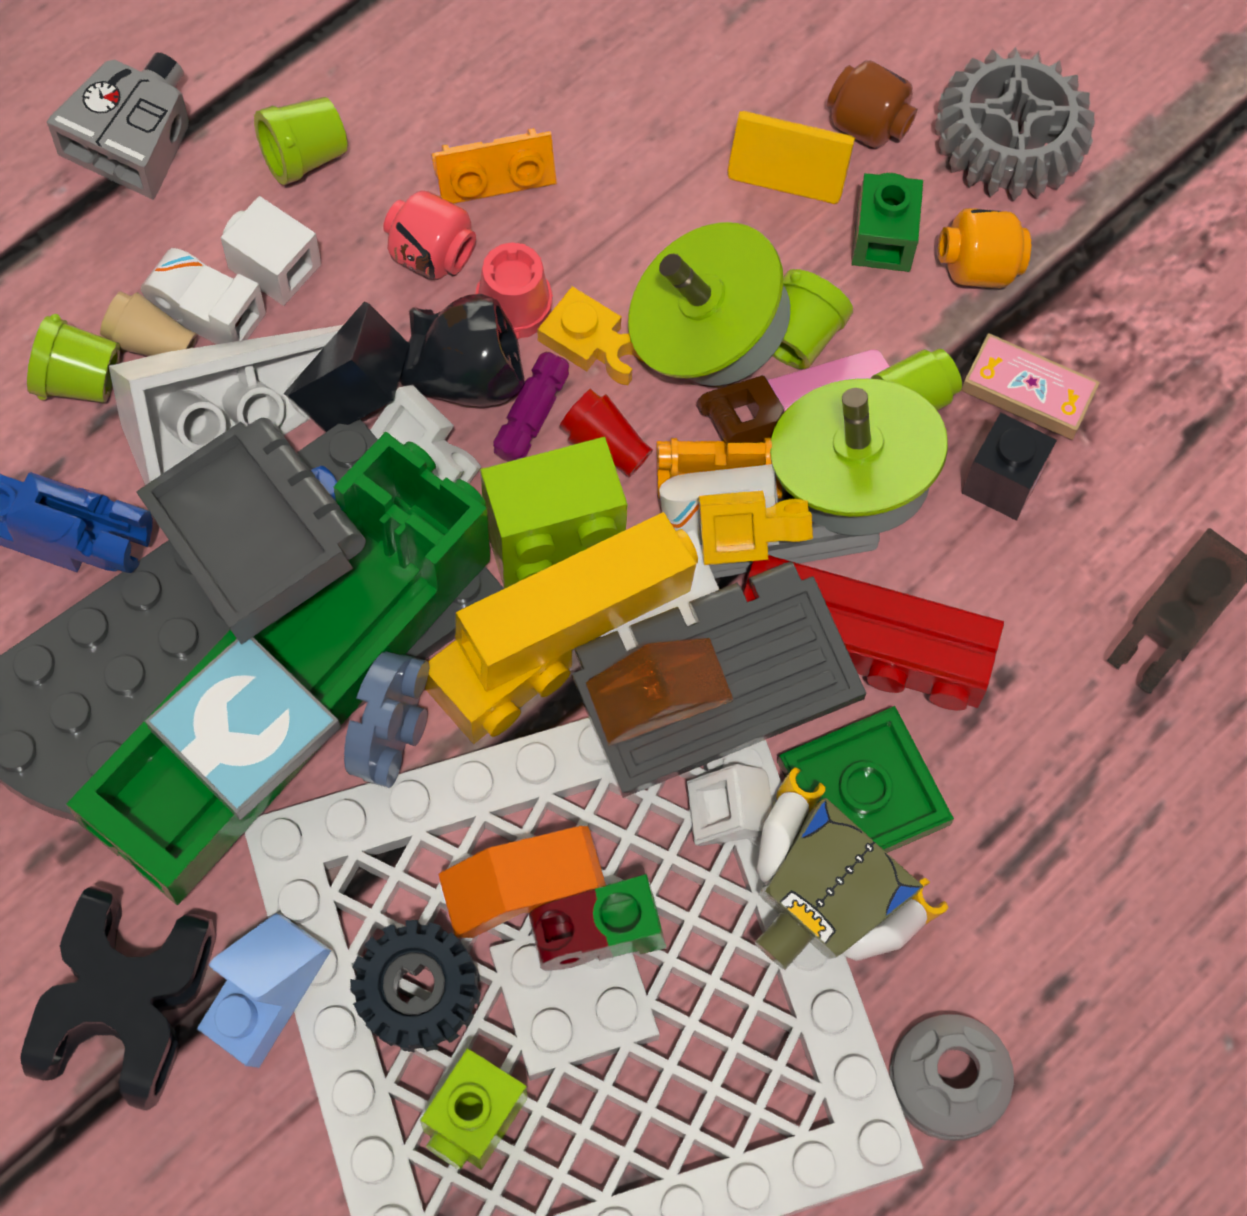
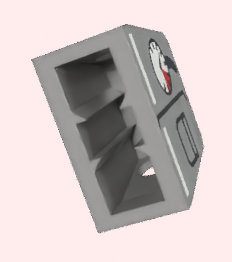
(124, 123)

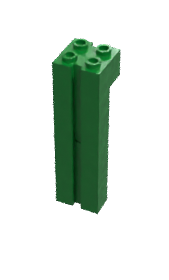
(417, 558)

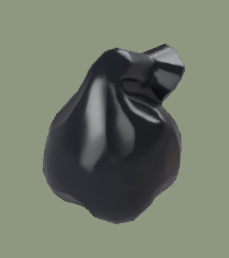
(464, 353)

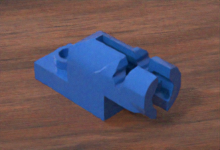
(70, 524)

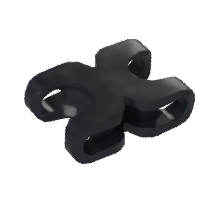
(118, 997)

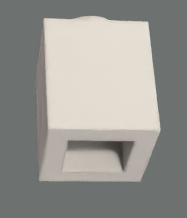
(270, 249)

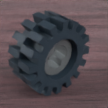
(418, 1021)

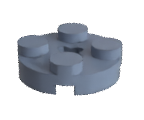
(389, 719)

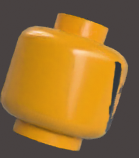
(985, 248)

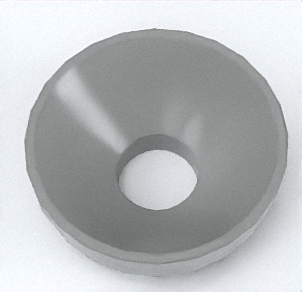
(931, 1103)

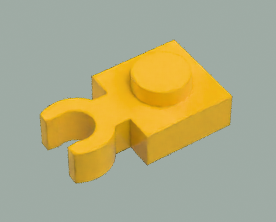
(587, 332)

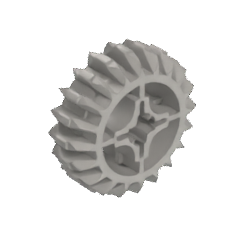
(1007, 97)

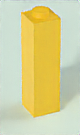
(576, 600)

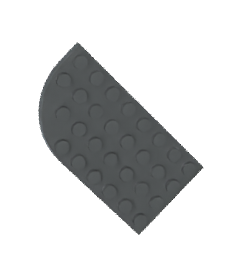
(120, 651)

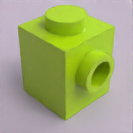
(472, 1111)

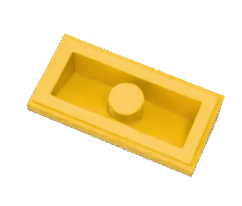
(790, 157)

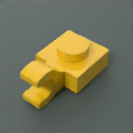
(740, 526)

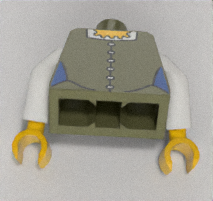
(832, 883)

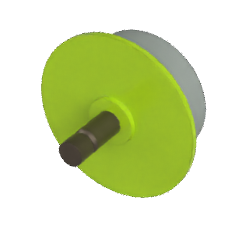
(711, 305)
(860, 454)

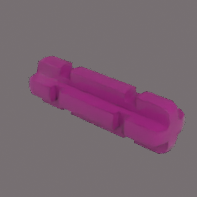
(531, 407)

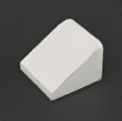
(729, 804)

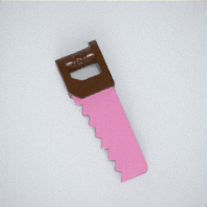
(773, 397)

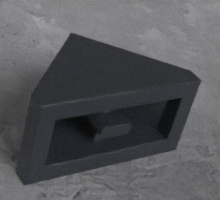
(352, 372)

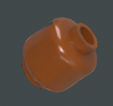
(872, 104)

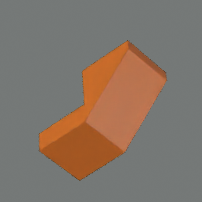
(519, 878)

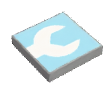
(243, 725)

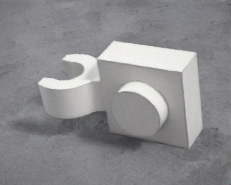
(417, 420)

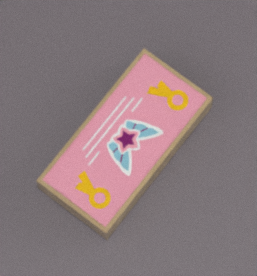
(1030, 386)

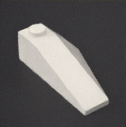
(193, 395)

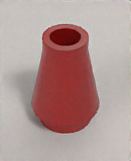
(599, 417)

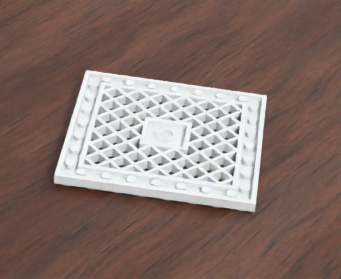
(579, 1010)

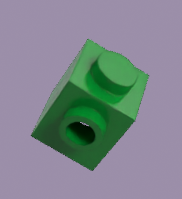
(887, 222)

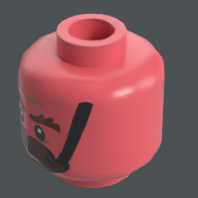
(429, 235)

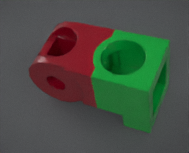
(597, 925)

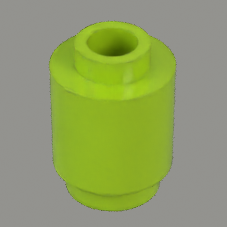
(927, 373)

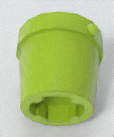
(299, 137)
(816, 315)
(70, 362)

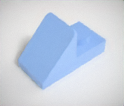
(263, 987)

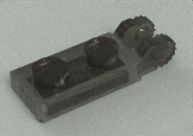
(1185, 605)

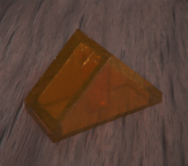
(658, 688)

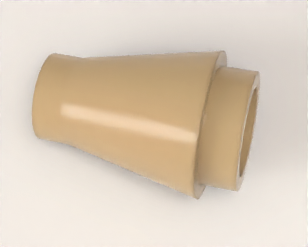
(143, 327)

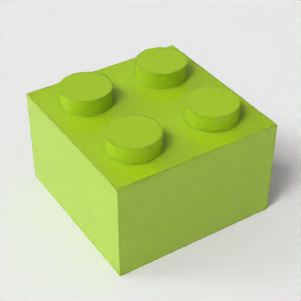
(551, 507)

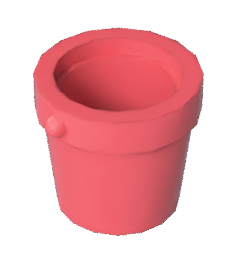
(518, 282)

